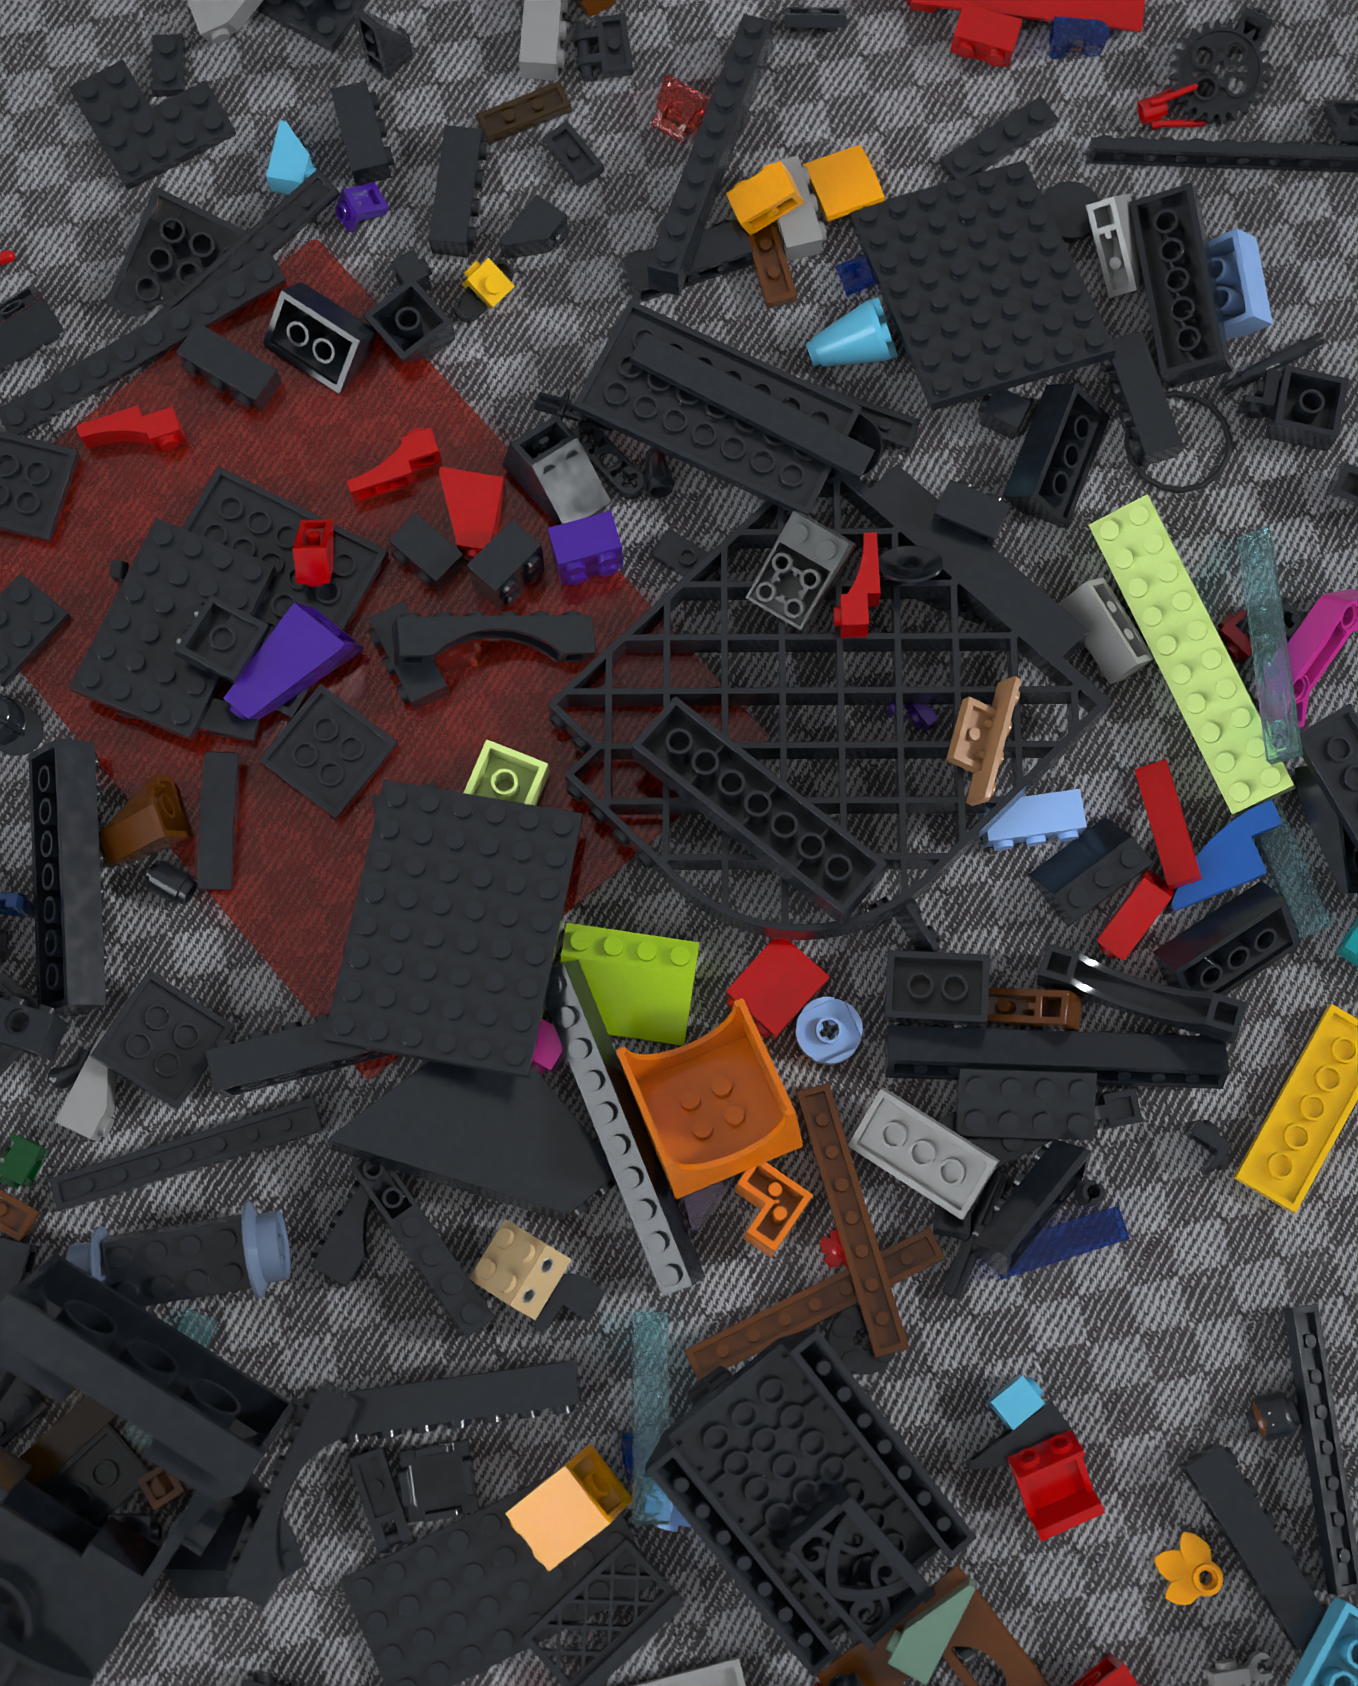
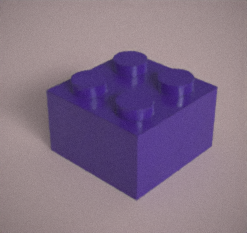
(586, 548)

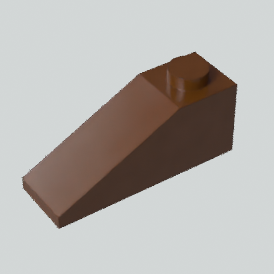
(1034, 1008)

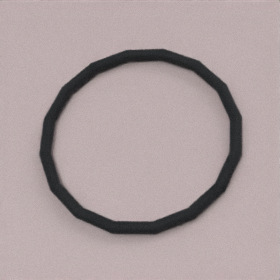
(1174, 393)

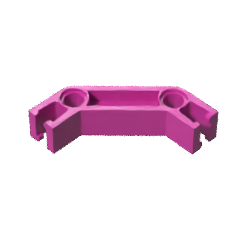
(1319, 641)

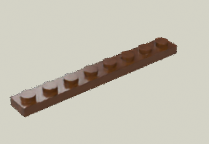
(852, 1221)
(807, 1307)

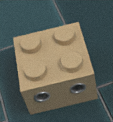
(520, 1269)

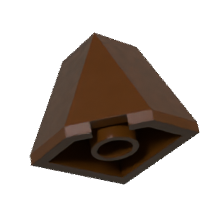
(145, 824)

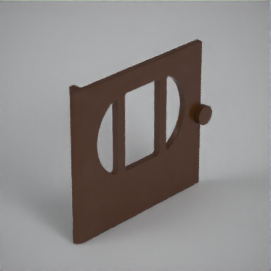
(977, 1629)

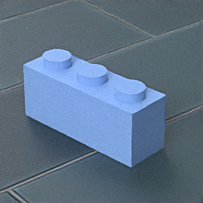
(1038, 819)

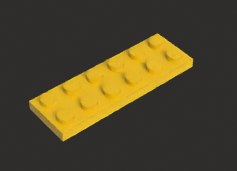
(1306, 1114)

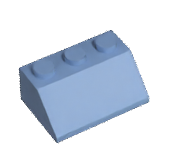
(1240, 283)

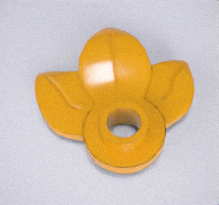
(1184, 1567)

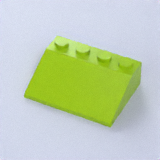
(636, 980)

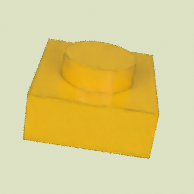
(487, 282)

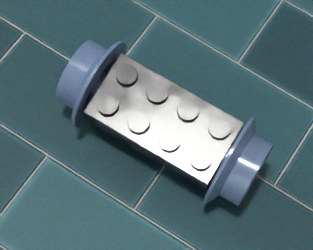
(190, 1257)

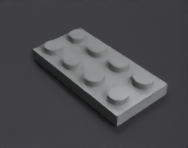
(923, 1153)

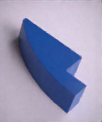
(1229, 857)

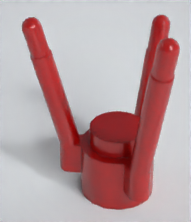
(1155, 107)

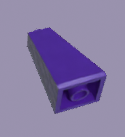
(292, 658)

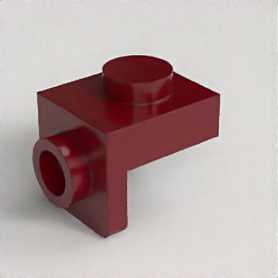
(1235, 641)

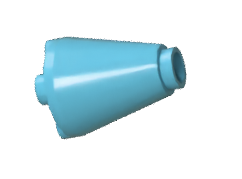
(854, 338)

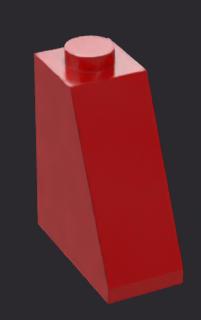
(473, 506)
(1134, 915)

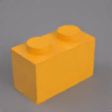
(764, 197)

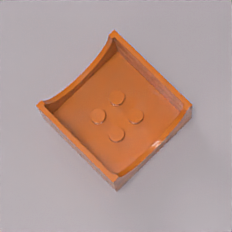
(713, 1104)

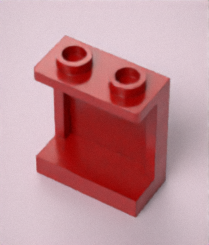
(777, 986)
(1055, 1485)

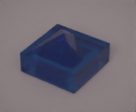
(855, 275)

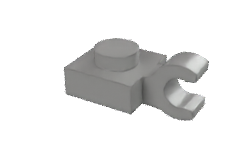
(1230, 1673)

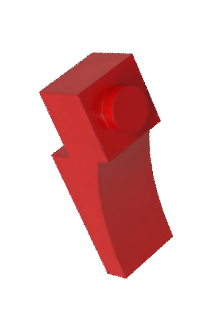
(130, 426)
(415, 453)
(853, 607)

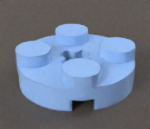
(820, 1048)

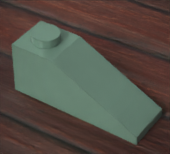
(926, 1635)

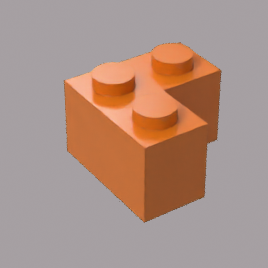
(780, 1205)

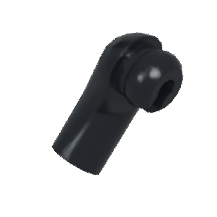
(67, 1075)

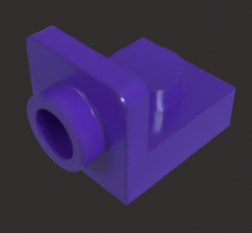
(360, 204)
(918, 716)

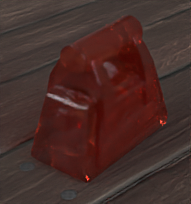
(681, 105)

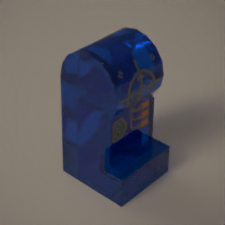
(1077, 36)

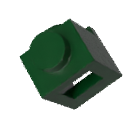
(21, 1161)

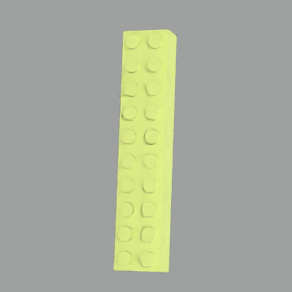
(1190, 655)

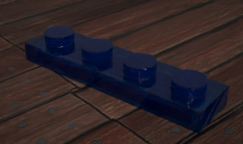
(1072, 1240)

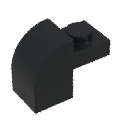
(573, 1292)

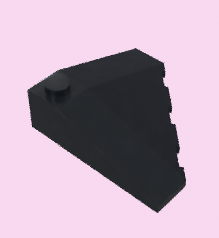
(168, 252)

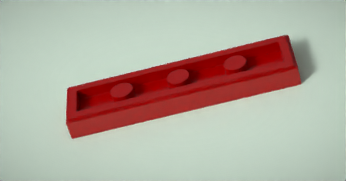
(1168, 824)

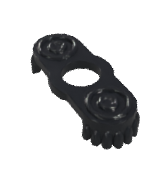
(471, 308)

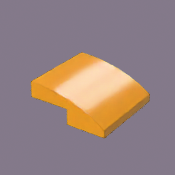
(844, 182)

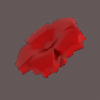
(835, 1250)

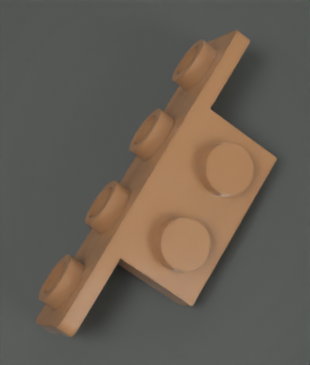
(981, 738)

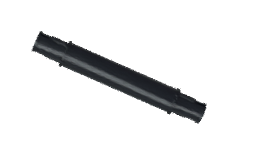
(1274, 361)

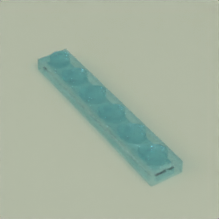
(649, 1412)

